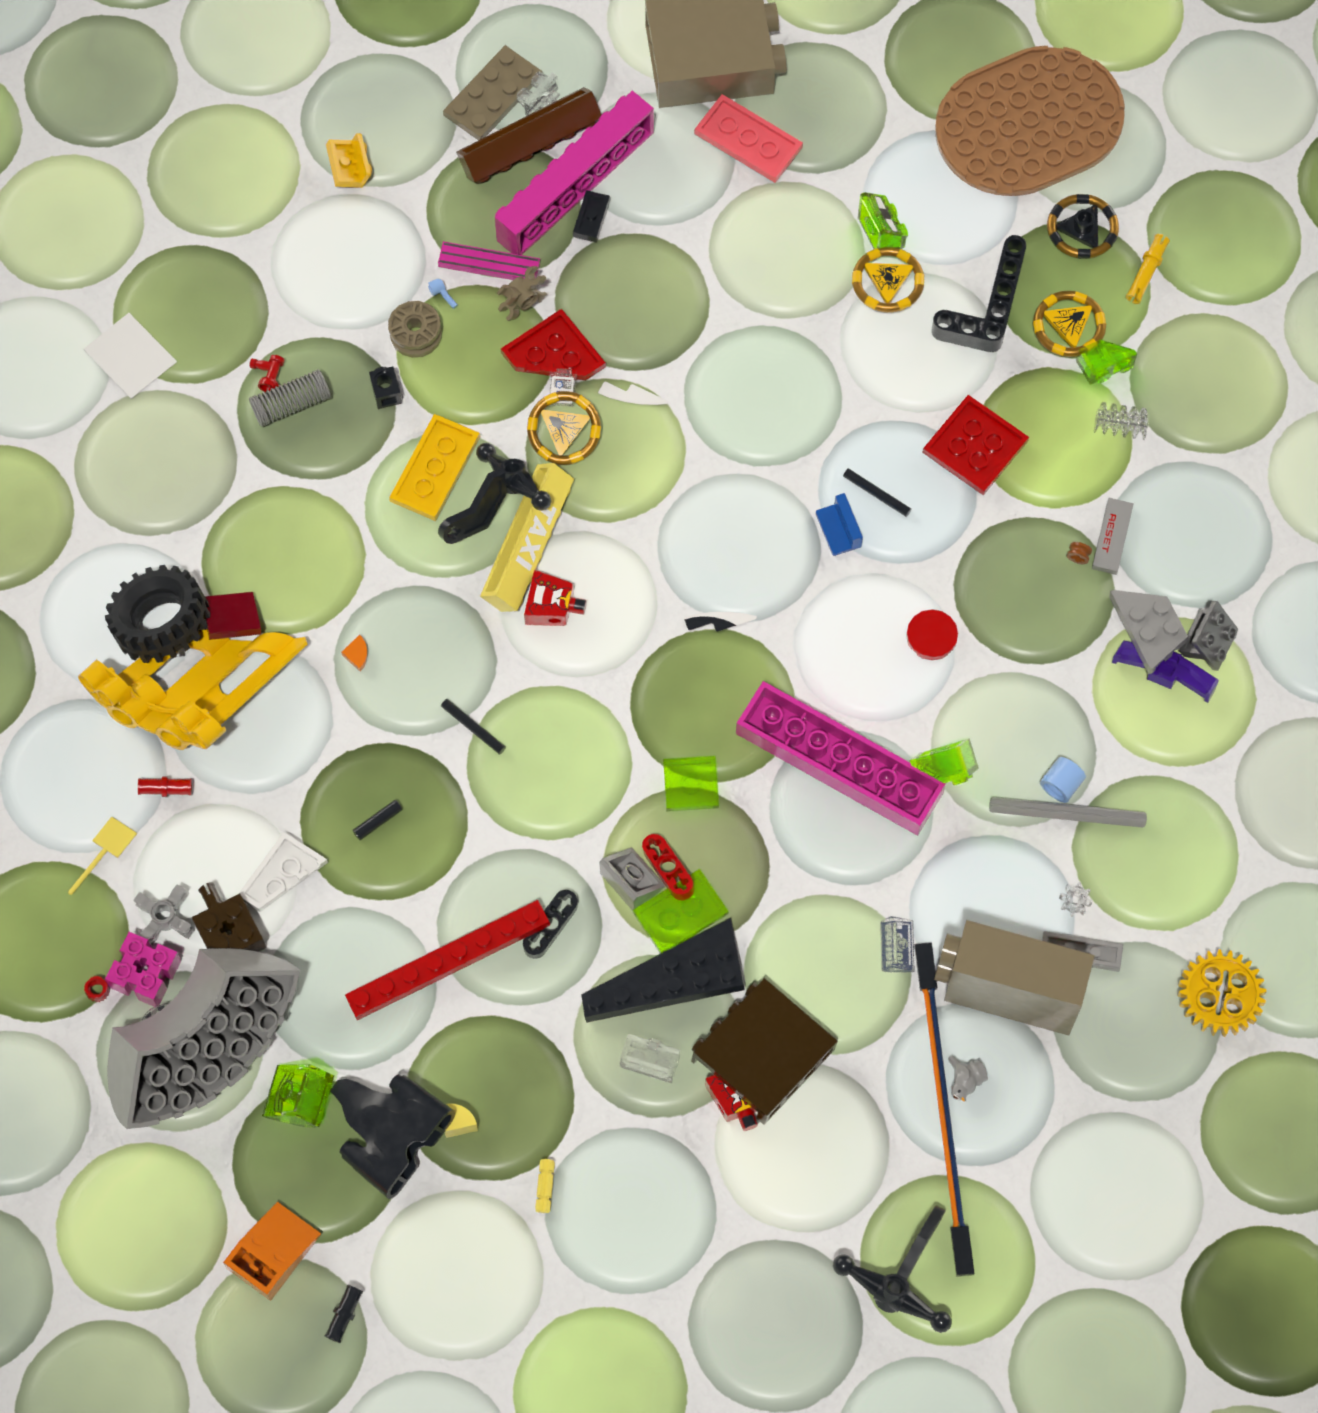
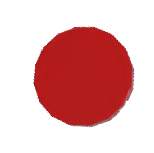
(932, 634)

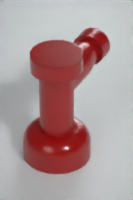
(272, 367)

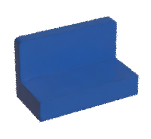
(840, 526)

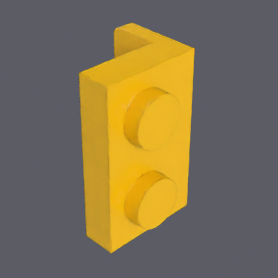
(349, 162)

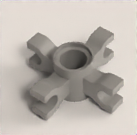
(174, 900)

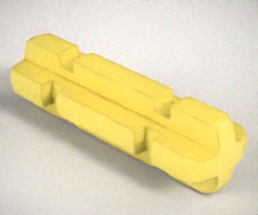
(545, 1185)

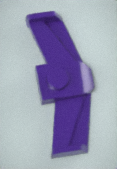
(1172, 670)

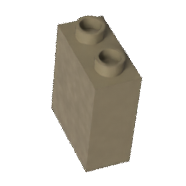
(712, 49)
(1015, 976)

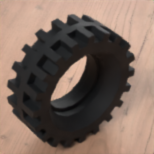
(143, 595)

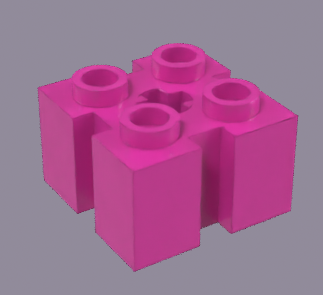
(149, 984)

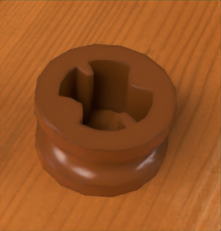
(1079, 553)

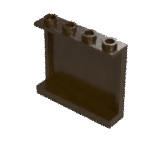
(764, 1049)

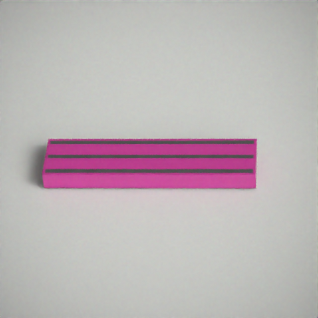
(485, 261)

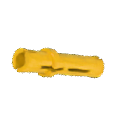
(1151, 260)

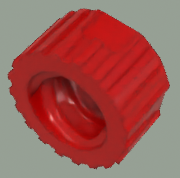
(96, 980)

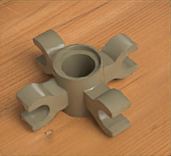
(522, 293)

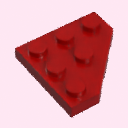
(553, 346)

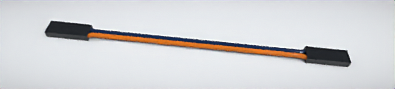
(959, 1235)

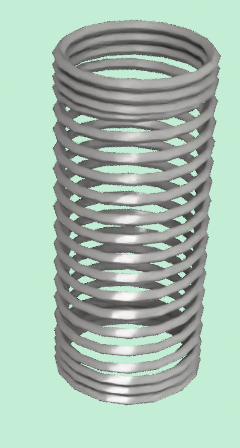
(320, 385)

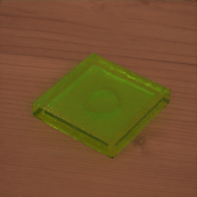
(691, 783)

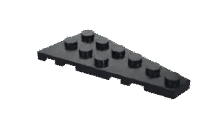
(686, 973)

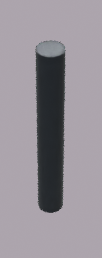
(877, 492)
(473, 726)

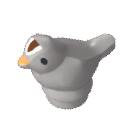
(966, 1077)

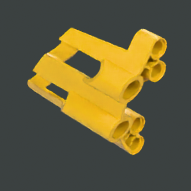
(194, 705)

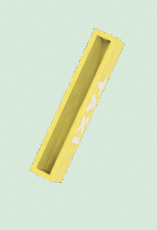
(526, 541)

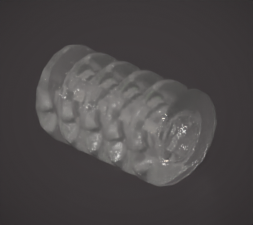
(1121, 420)

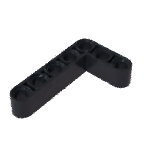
(998, 304)

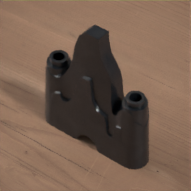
(392, 1128)

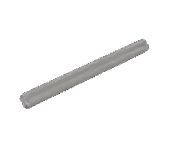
(1067, 812)

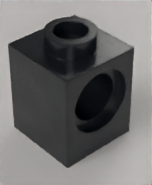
(385, 396)

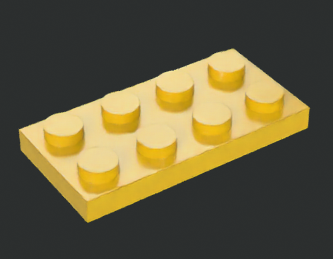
(434, 467)

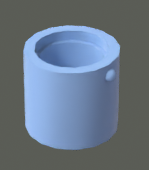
(1062, 779)

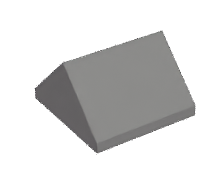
(630, 877)

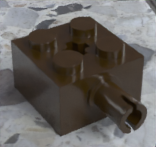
(226, 916)

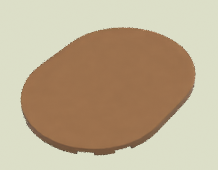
(1029, 120)

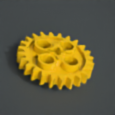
(1245, 998)

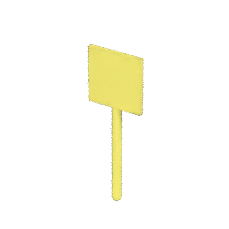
(112, 838)

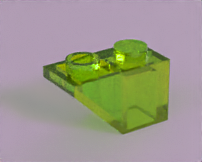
(1104, 359)

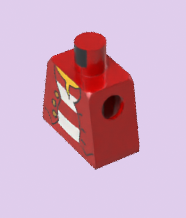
(551, 601)
(730, 1104)

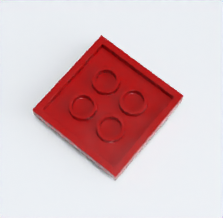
(975, 444)

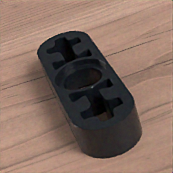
(567, 912)

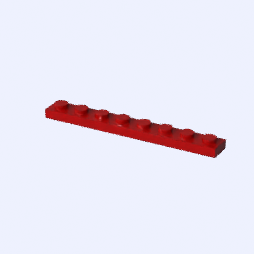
(447, 960)

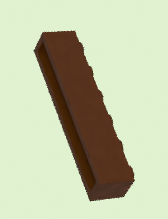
(529, 135)

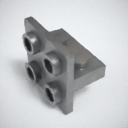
(1210, 636)

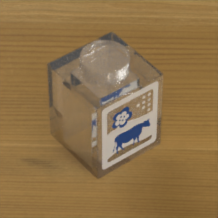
(563, 381)

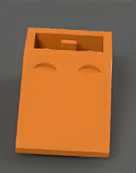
(271, 1250)

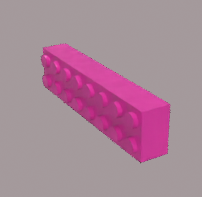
(574, 172)
(840, 758)

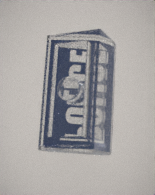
(897, 945)

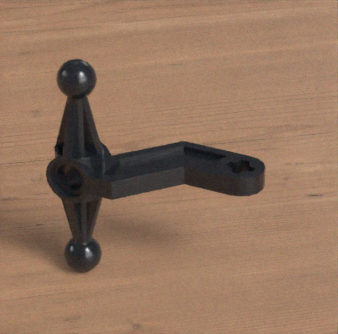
(507, 477)
(893, 1290)

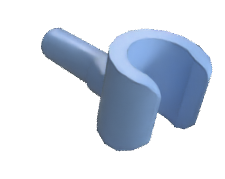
(436, 287)

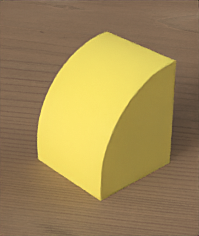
(462, 1123)

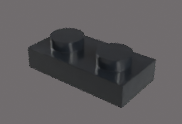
(591, 216)

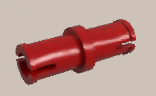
(165, 786)

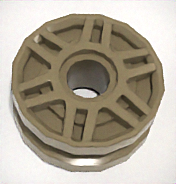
(417, 342)

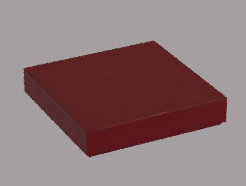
(232, 616)

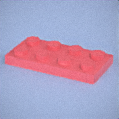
(748, 138)

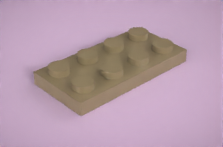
(491, 93)

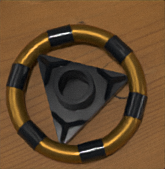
(1082, 226)

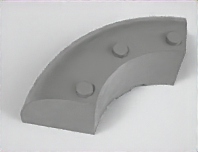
(200, 1037)

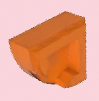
(356, 653)

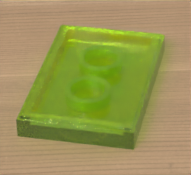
(675, 921)

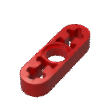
(668, 878)

